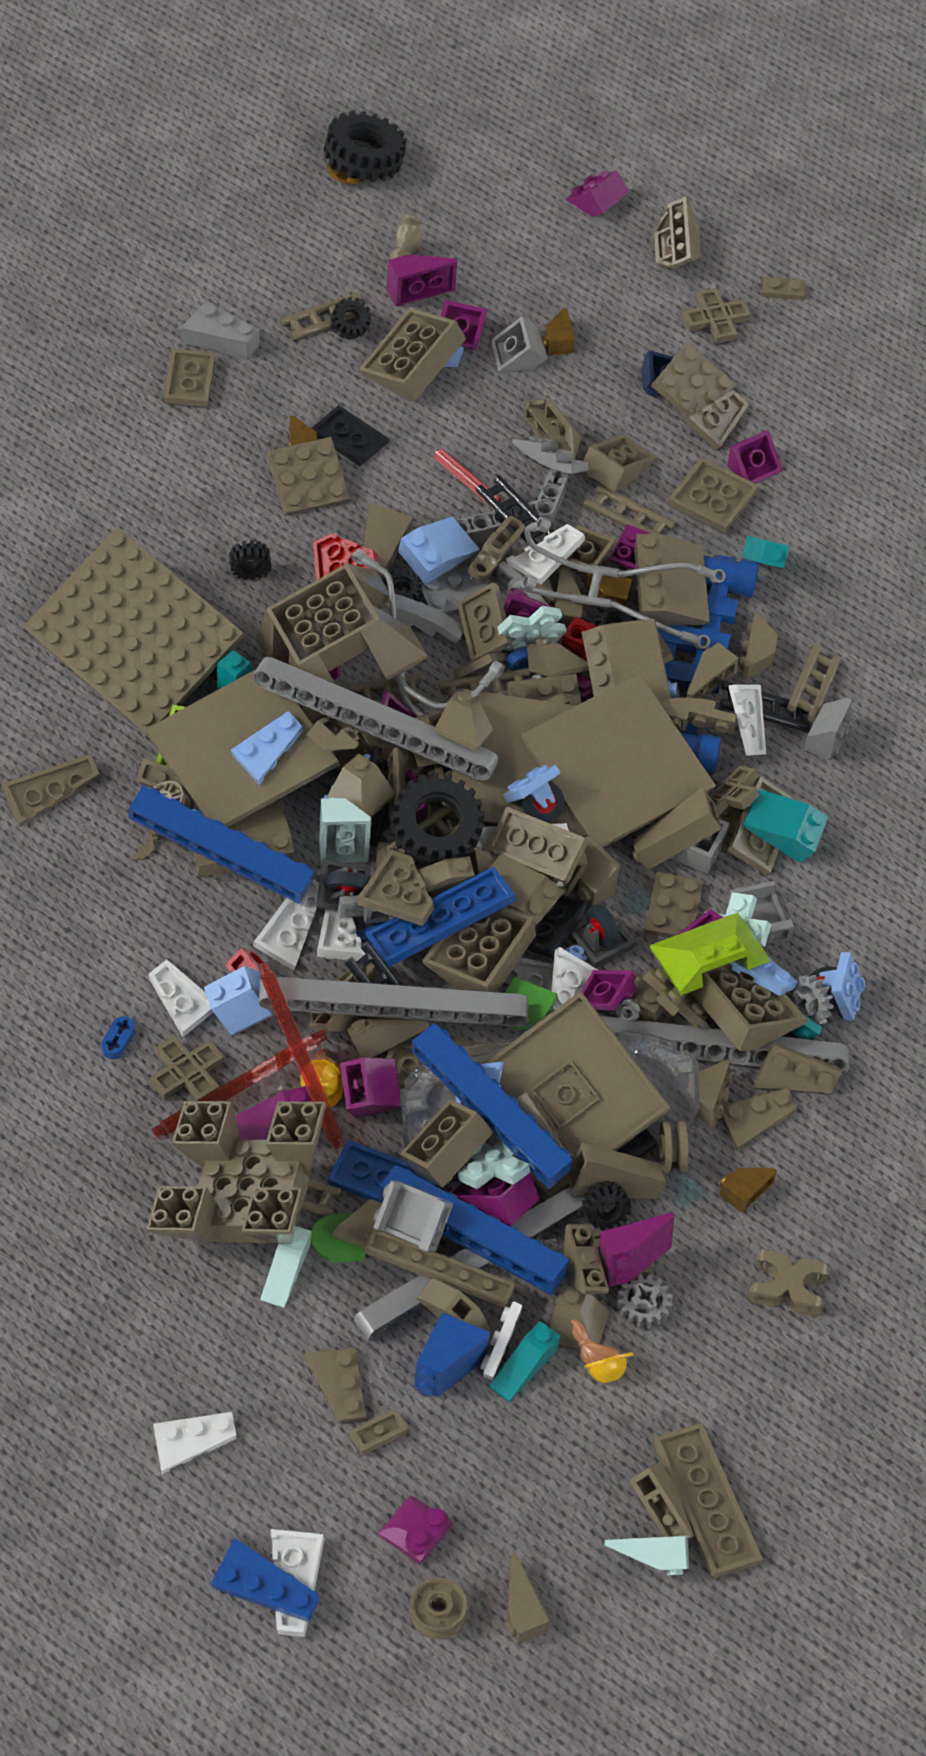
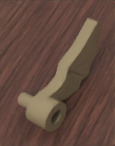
(147, 848)

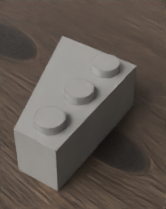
(219, 331)

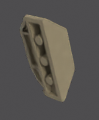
(677, 235)
(552, 424)
(340, 1022)

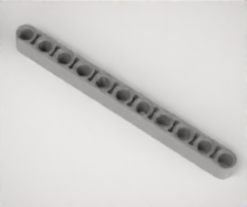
(372, 718)
(401, 1002)
(715, 1046)
(402, 1302)

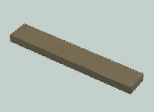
(440, 1267)

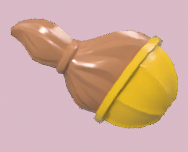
(328, 1074)
(601, 1361)

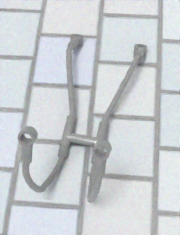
(529, 582)
(495, 669)

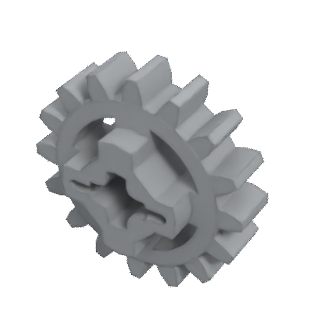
(812, 998)
(644, 1301)

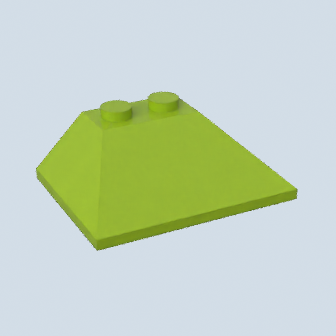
(707, 948)

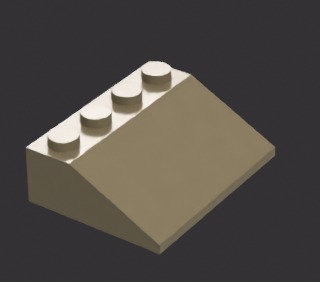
(413, 353)
(671, 594)
(623, 651)
(264, 825)
(483, 952)
(746, 1010)

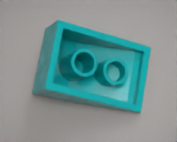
(786, 824)

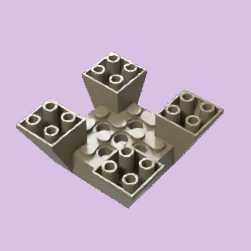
(335, 623)
(246, 1186)

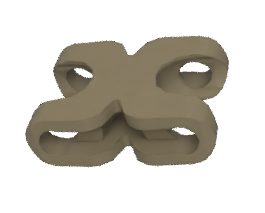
(496, 548)
(788, 1282)

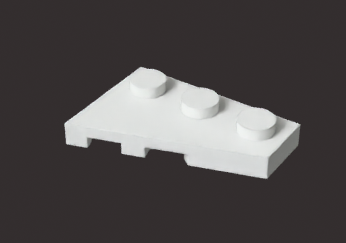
(560, 542)
(180, 996)
(500, 1339)
(188, 1438)

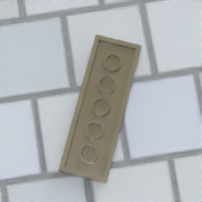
(708, 1501)

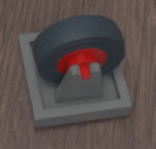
(340, 880)
(601, 936)

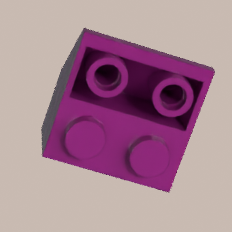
(598, 192)
(625, 548)
(370, 1085)

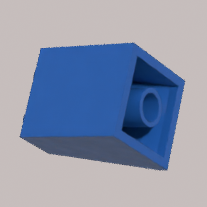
(449, 1355)

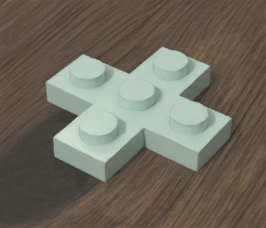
(539, 625)
(745, 905)
(493, 1162)

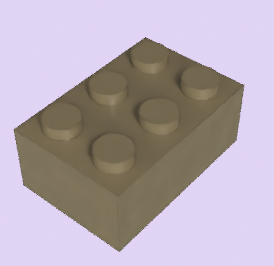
(446, 1143)

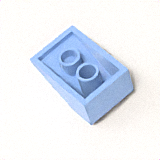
(436, 548)

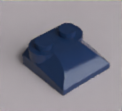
(652, 366)

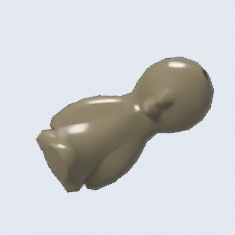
(407, 237)

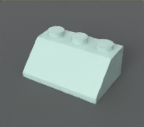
(343, 831)

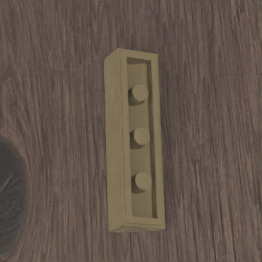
(396, 779)

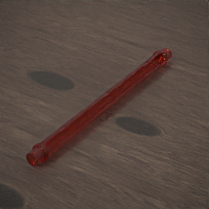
(300, 1053)
(244, 1080)

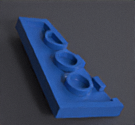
(263, 1583)

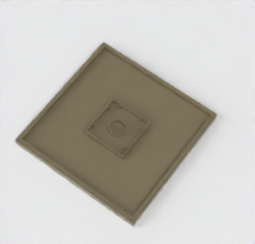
(509, 719)
(200, 743)
(618, 761)
(580, 1080)

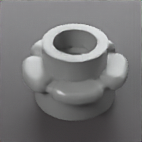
(632, 1006)

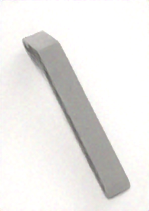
(482, 526)

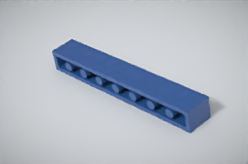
(221, 844)
(499, 1111)
(491, 1238)

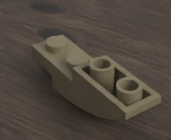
(699, 713)

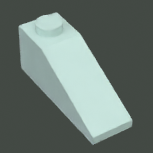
(286, 1268)
(658, 1552)

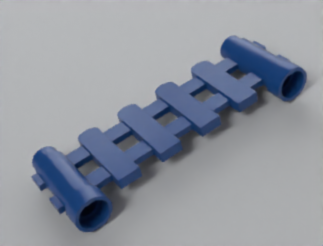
(740, 579)

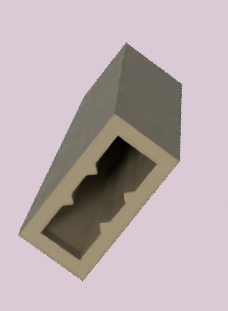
(385, 532)
(677, 830)
(635, 1175)

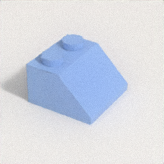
(236, 1000)

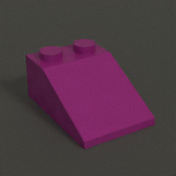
(419, 277)
(257, 1120)
(500, 1198)
(634, 1247)

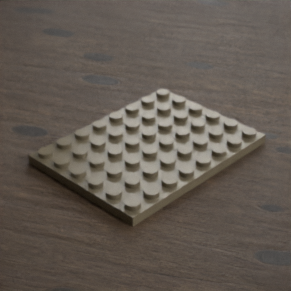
(133, 631)

